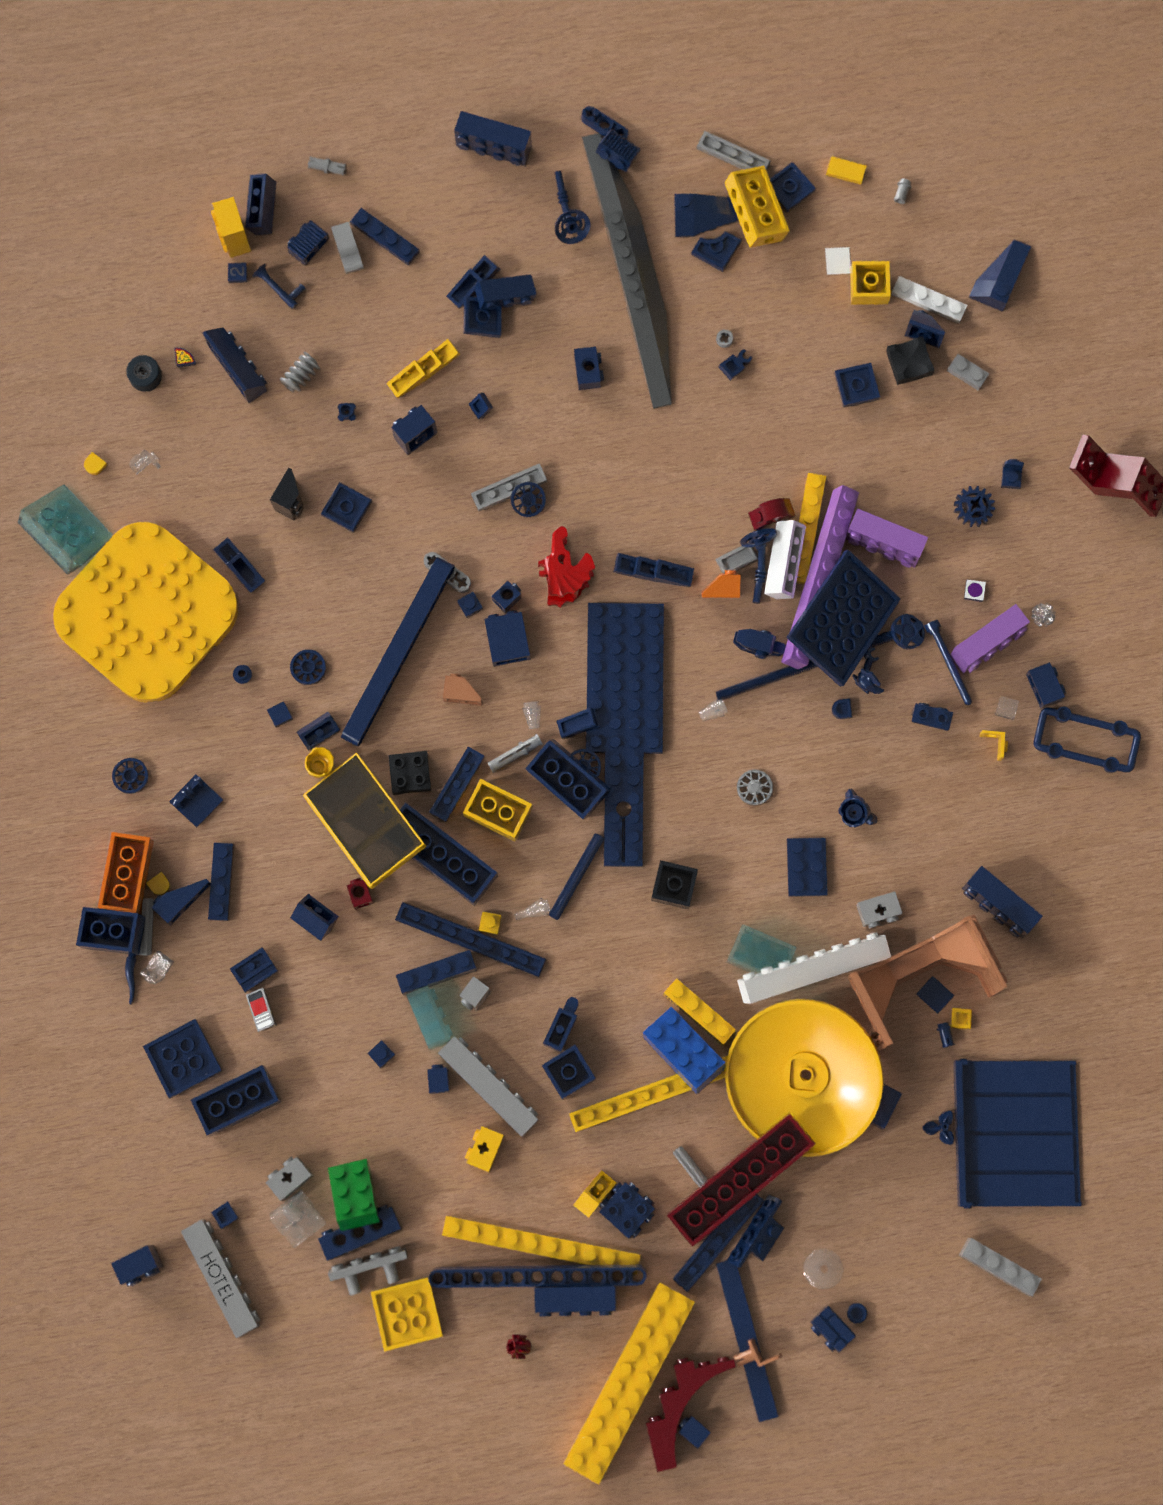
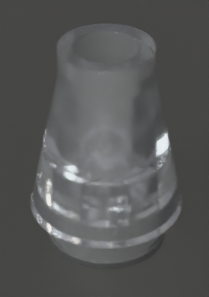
(713, 710)
(532, 714)

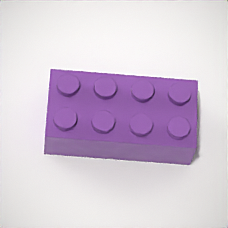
(886, 538)
(989, 639)

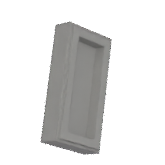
(736, 559)

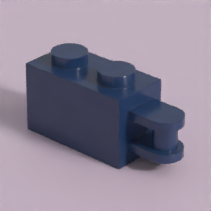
(562, 1026)

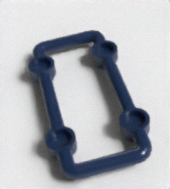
(1118, 729)

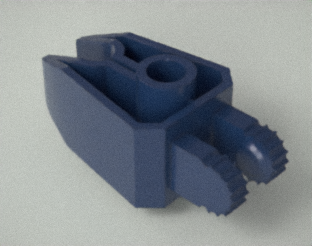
(758, 643)

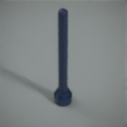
(934, 629)

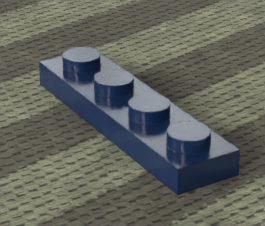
(384, 236)
(457, 784)
(221, 882)

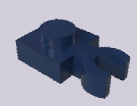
(734, 366)

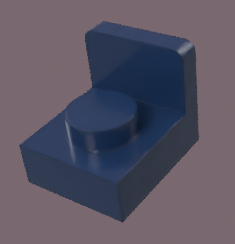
(1012, 474)

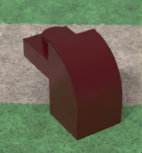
(771, 512)

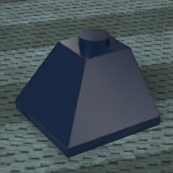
(925, 325)

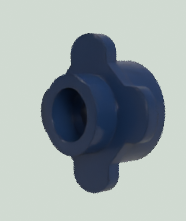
(342, 407)

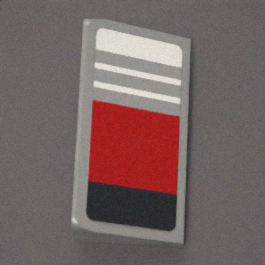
(261, 1009)

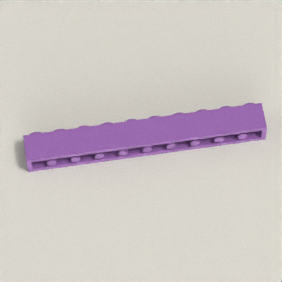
(824, 559)

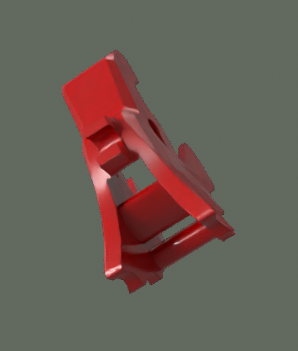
(564, 580)

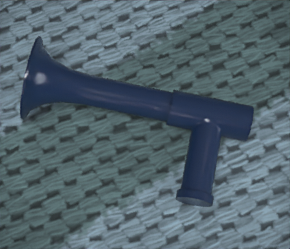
(287, 298)

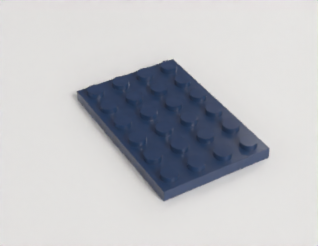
(843, 618)

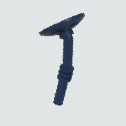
(570, 221)
(758, 540)

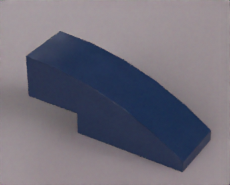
(483, 270)
(238, 565)

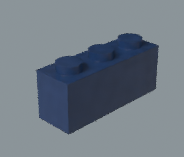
(260, 204)
(505, 292)

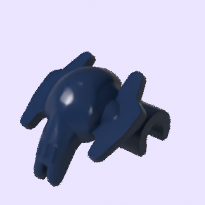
(866, 680)

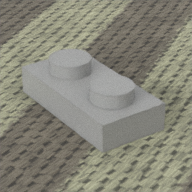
(968, 372)

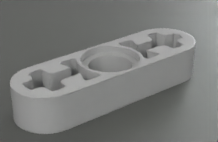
(461, 576)

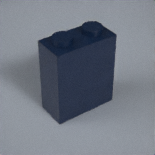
(507, 638)

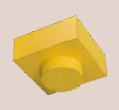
(490, 923)

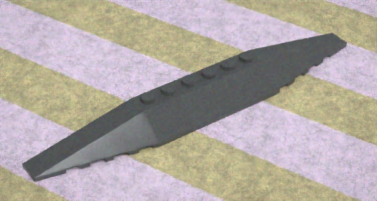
(635, 272)

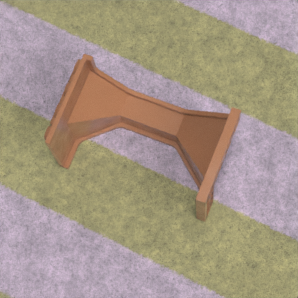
(956, 947)

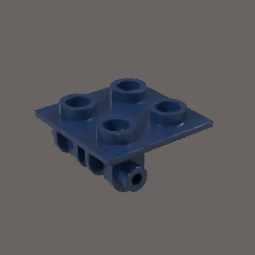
(196, 800)

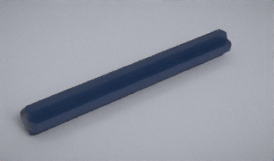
(576, 876)

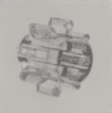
(1043, 614)

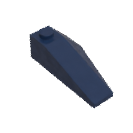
(998, 280)

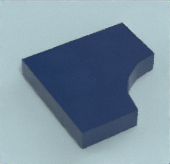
(716, 251)

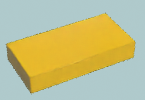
(846, 170)

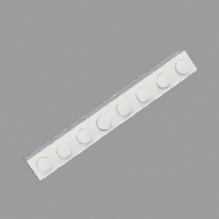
(814, 968)

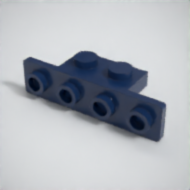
(759, 1235)

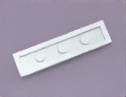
(929, 299)

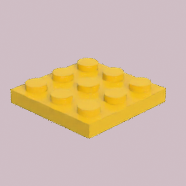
(406, 1314)

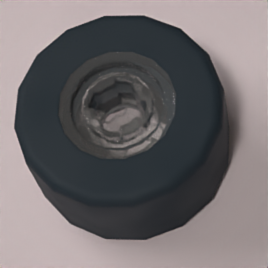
(144, 380)

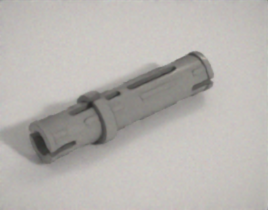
(534, 741)

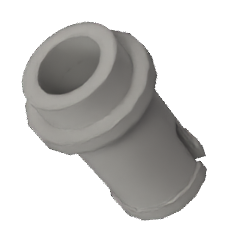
(902, 191)

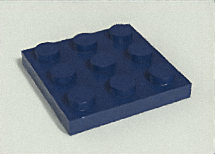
(182, 1058)

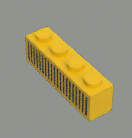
(699, 1012)

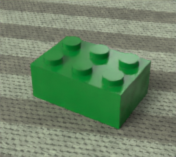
(353, 1194)

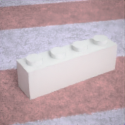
(785, 559)

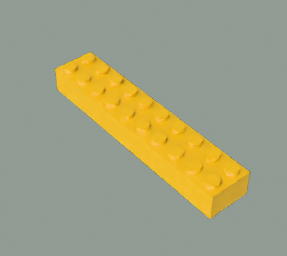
(628, 1383)

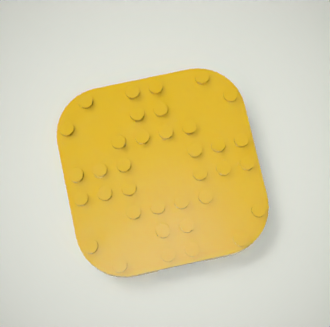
(145, 612)

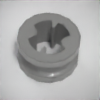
(730, 339)

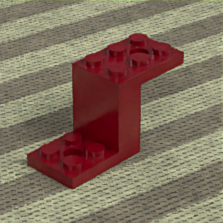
(1118, 475)

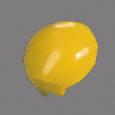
(319, 762)

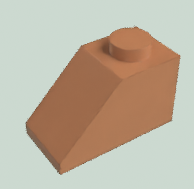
(460, 691)

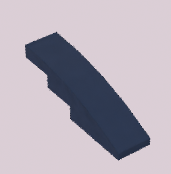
(653, 570)

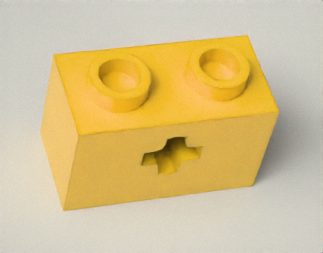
(493, 1143)

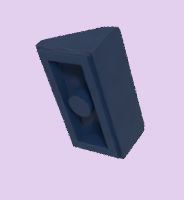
(318, 730)

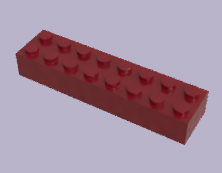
(741, 1179)

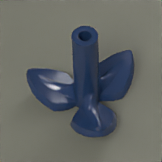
(945, 1120)

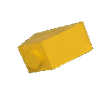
(594, 1193)

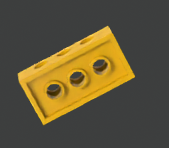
(756, 206)

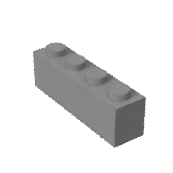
(1000, 1267)

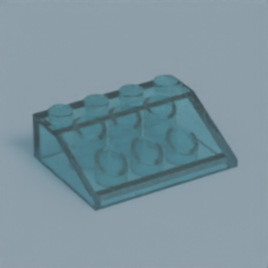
(64, 528)

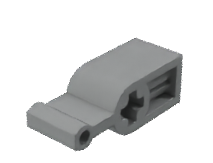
(347, 247)

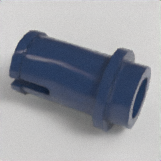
(945, 1034)

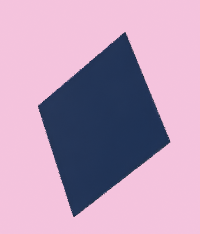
(935, 994)

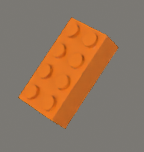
(125, 873)

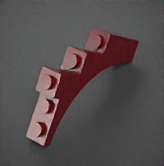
(689, 1379)

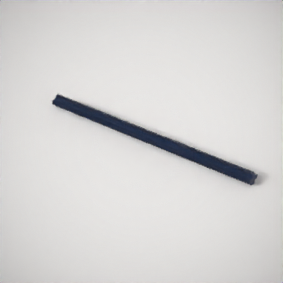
(782, 673)

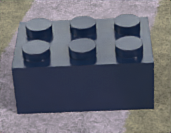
(110, 931)

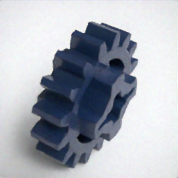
(967, 502)

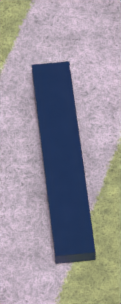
(714, 1244)

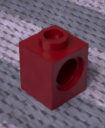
(359, 902)

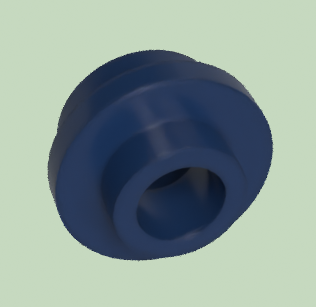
(242, 680)

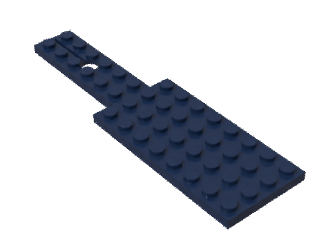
(628, 707)

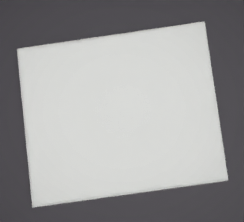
(838, 260)

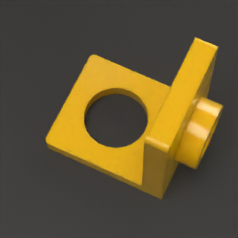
(1002, 744)

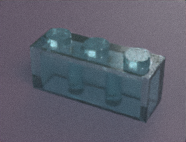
(429, 1017)

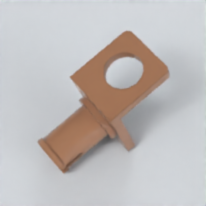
(753, 1354)

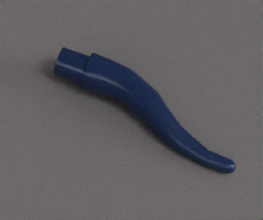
(129, 973)

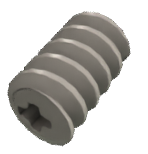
(299, 372)

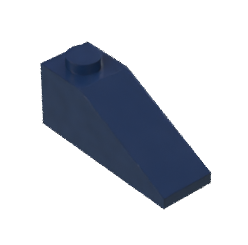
(176, 902)

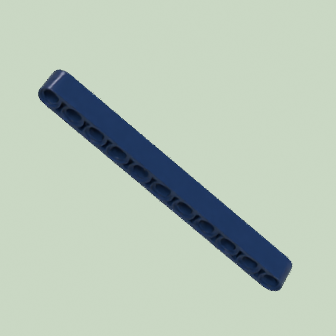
(397, 651)
(529, 1281)

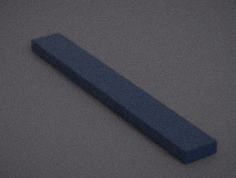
(470, 939)
(744, 1331)

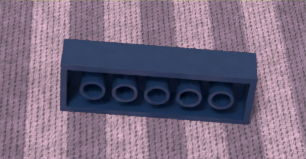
(449, 859)

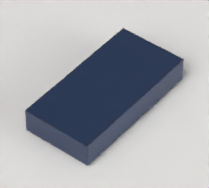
(577, 723)

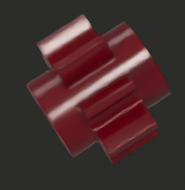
(518, 1346)

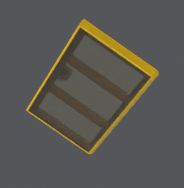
(364, 821)

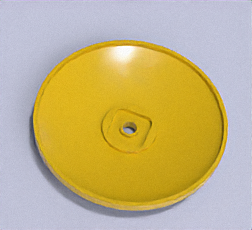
(813, 1036)

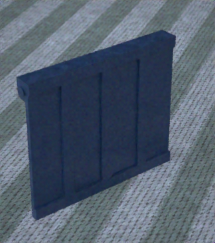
(1016, 1134)

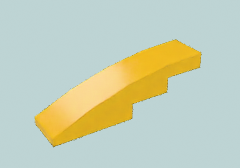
(423, 369)

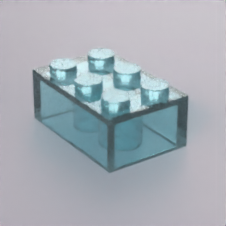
(758, 950)

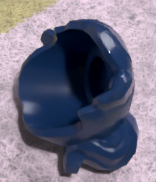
(858, 804)

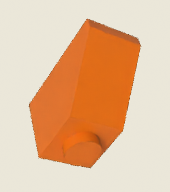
(724, 586)

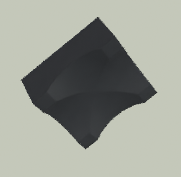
(910, 360)
(409, 772)

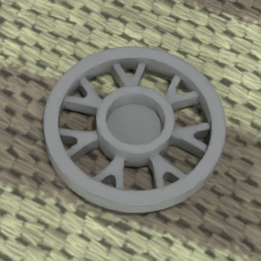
(754, 787)

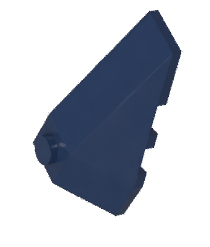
(701, 213)

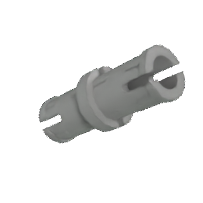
(327, 165)

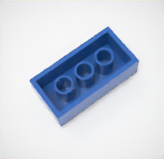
(684, 1050)

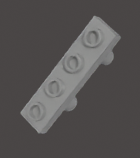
(376, 1260)

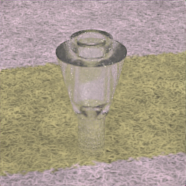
(537, 909)

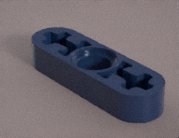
(602, 118)

